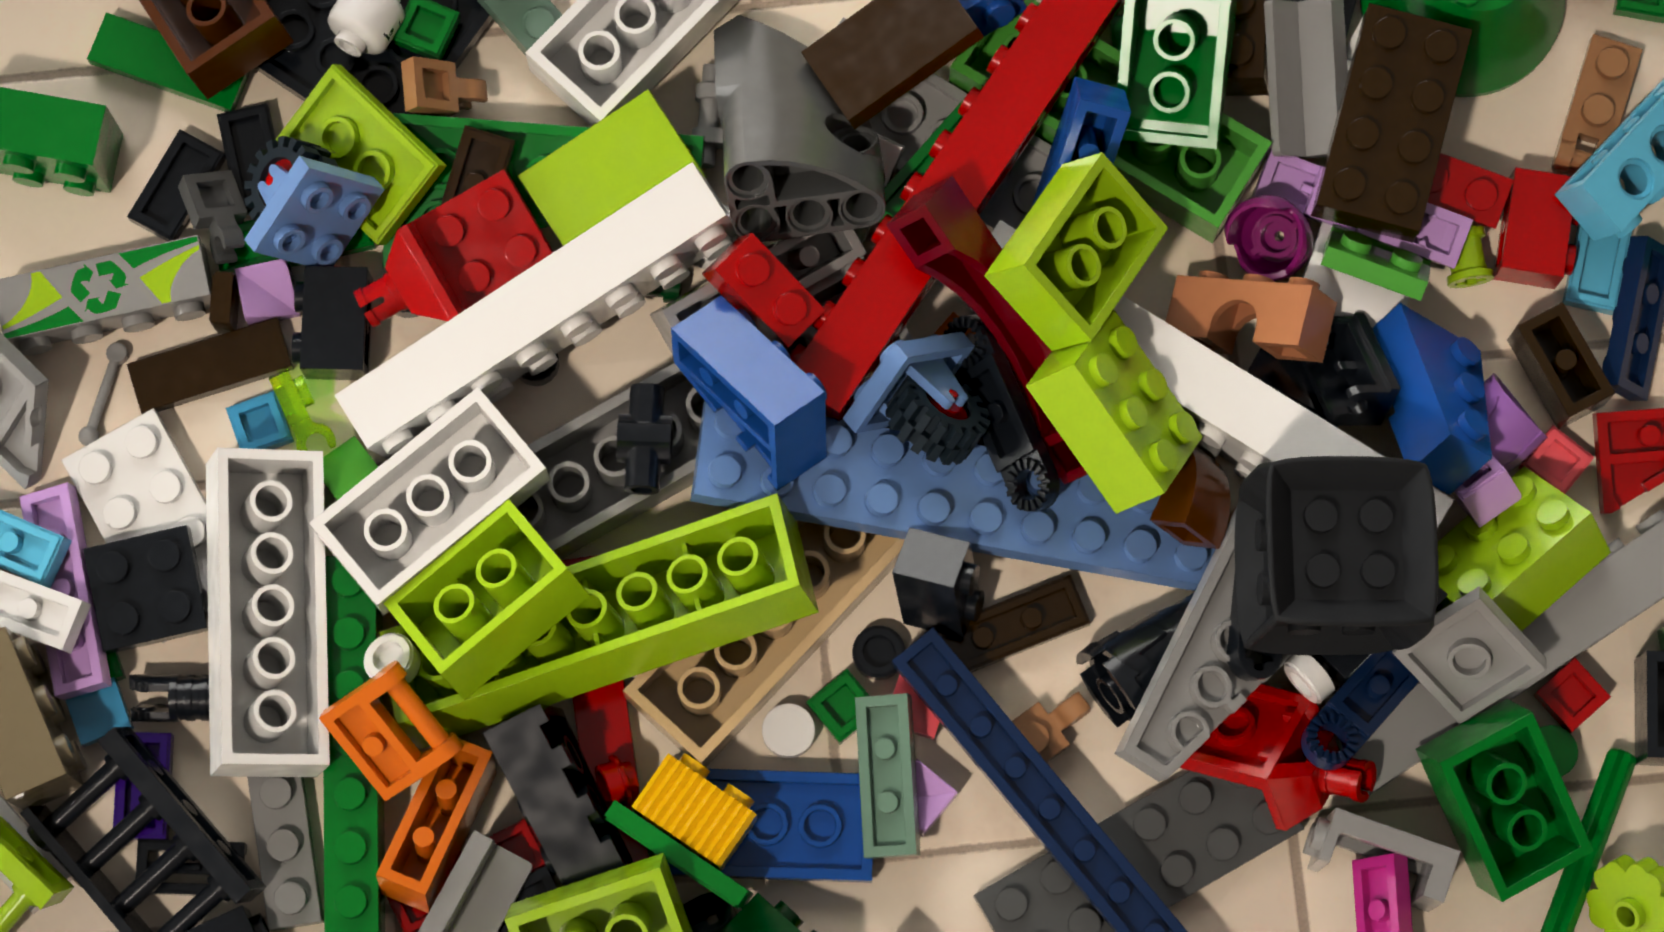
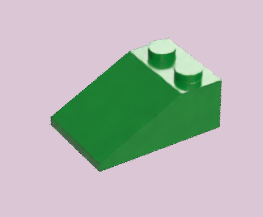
(1176, 69)

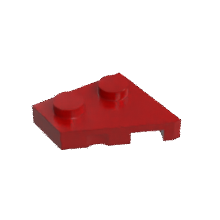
(1628, 455)

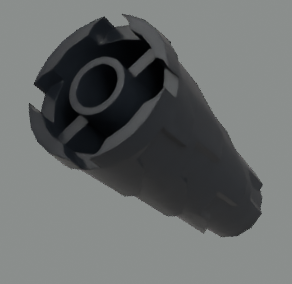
(1127, 661)

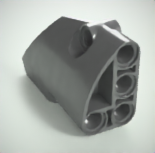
(786, 143)

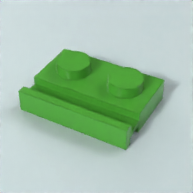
(1376, 262)

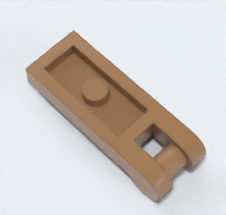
(1597, 99)

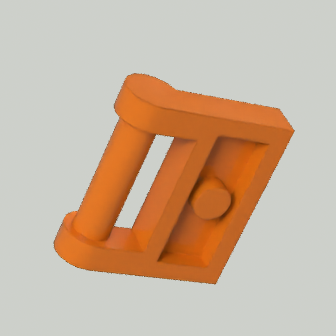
(377, 740)

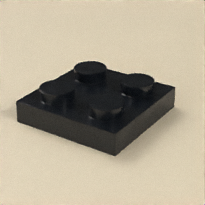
(146, 589)

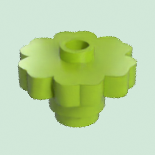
(1628, 896)

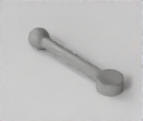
(117, 355)

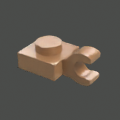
(434, 89)
(1046, 729)

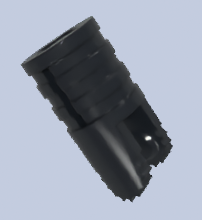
(186, 697)

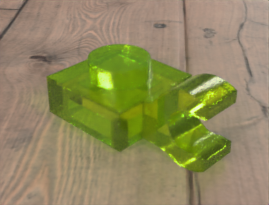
(294, 399)

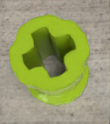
(1471, 265)

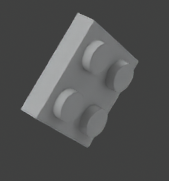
(1472, 656)

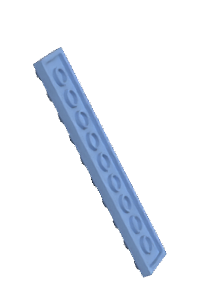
(884, 488)

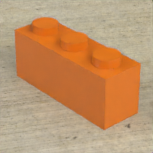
(436, 827)

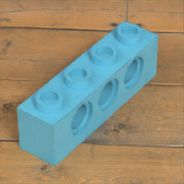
(1595, 189)

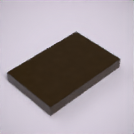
(888, 52)

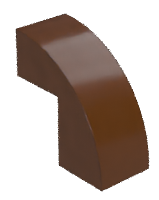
(1196, 503)

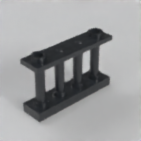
(160, 799)

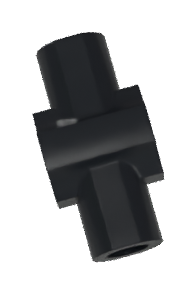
(644, 439)

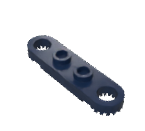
(1358, 709)

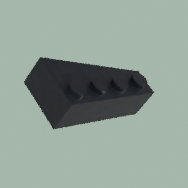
(557, 794)

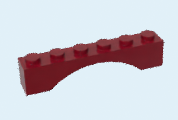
(955, 246)

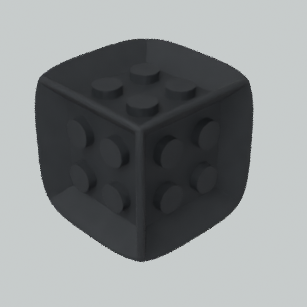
(1336, 555)

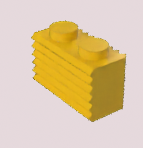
(695, 810)

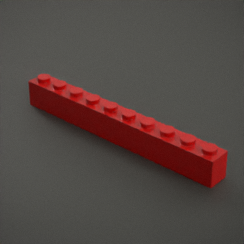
(978, 155)

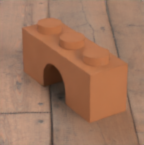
(1290, 316)

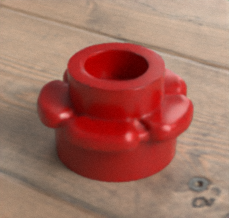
(616, 781)

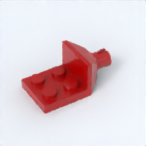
(457, 253)
(1264, 751)

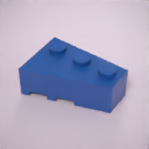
(757, 385)
(1441, 397)

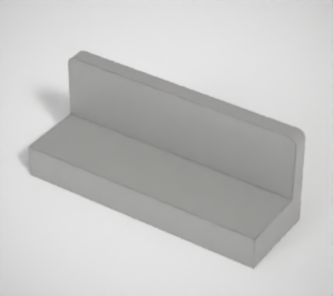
(1304, 74)
(478, 889)

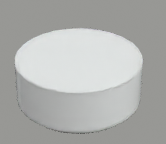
(389, 649)
(1309, 677)
(788, 730)

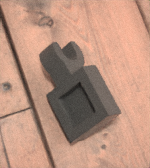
(216, 204)

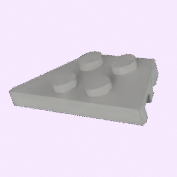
(21, 415)

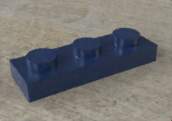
(1637, 320)

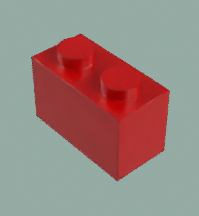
(1535, 232)
(765, 289)

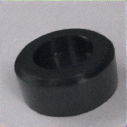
(875, 650)

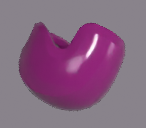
(1254, 233)

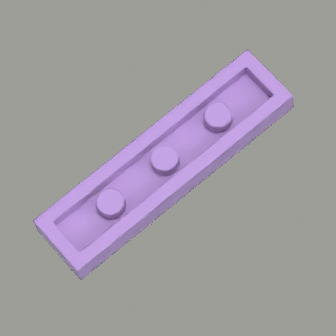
(87, 665)

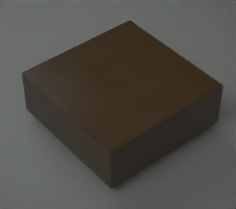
(224, 302)

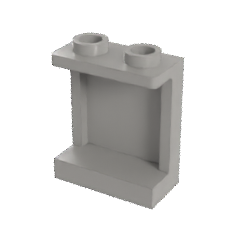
(1369, 838)

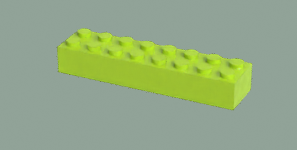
(643, 612)

